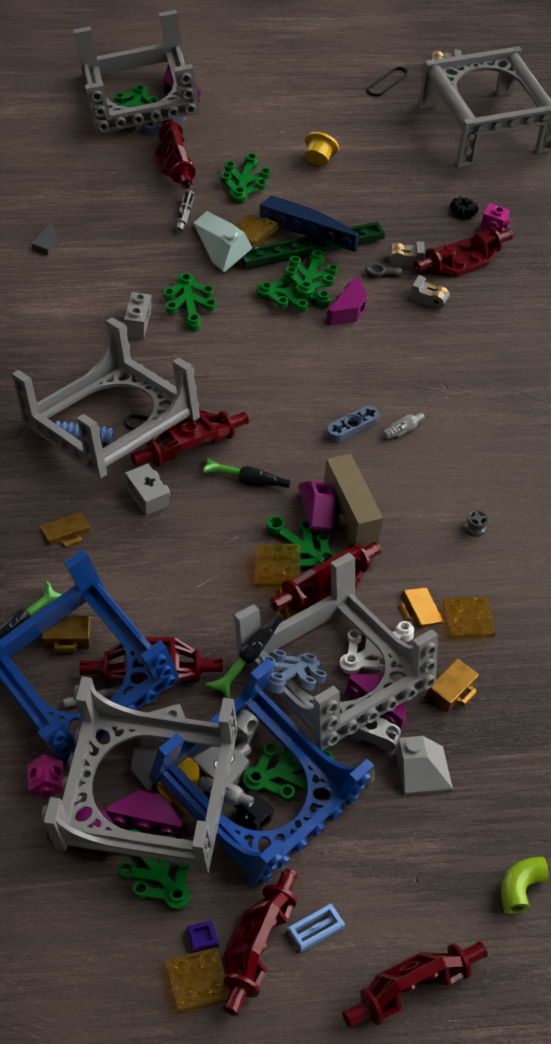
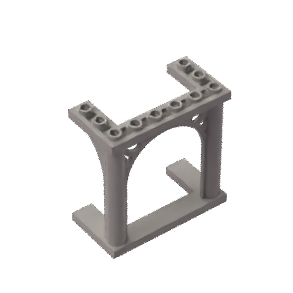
(511, 67)
(178, 103)
(112, 365)
(322, 712)
(104, 715)

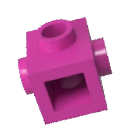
(495, 217)
(45, 776)

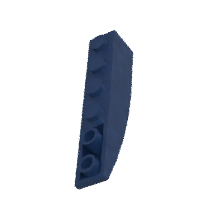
(308, 222)

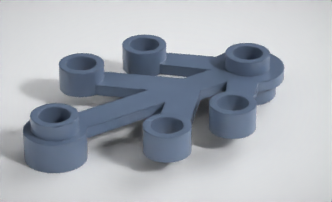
(300, 666)

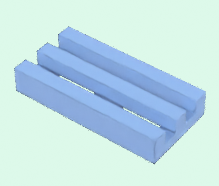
(304, 945)

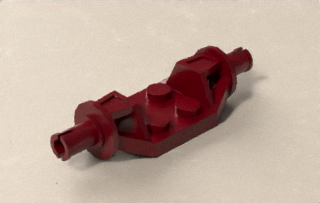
(172, 155)
(465, 254)
(189, 434)
(317, 581)
(186, 670)
(250, 941)
(383, 994)

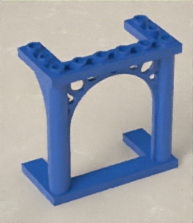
(89, 589)
(338, 780)

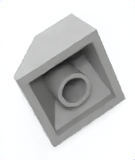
(422, 766)

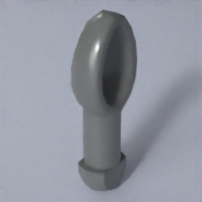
(379, 270)

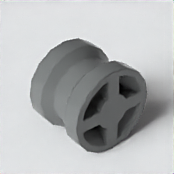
(476, 523)

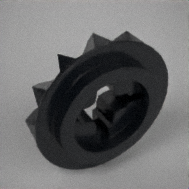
(459, 205)

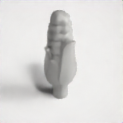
(403, 425)
(233, 794)

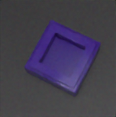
(202, 936)

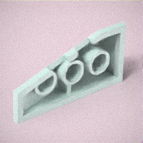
(222, 240)

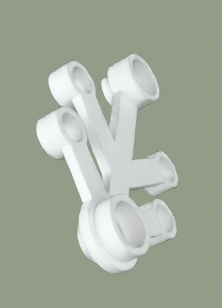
(353, 661)

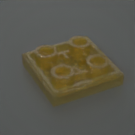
(257, 228)
(276, 564)
(468, 617)
(197, 980)

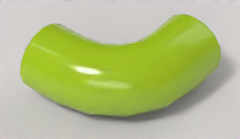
(518, 879)

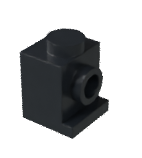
(257, 815)

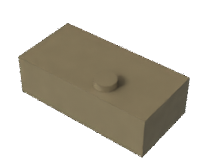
(353, 501)

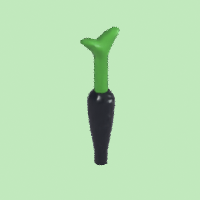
(247, 474)
(22, 615)
(247, 655)

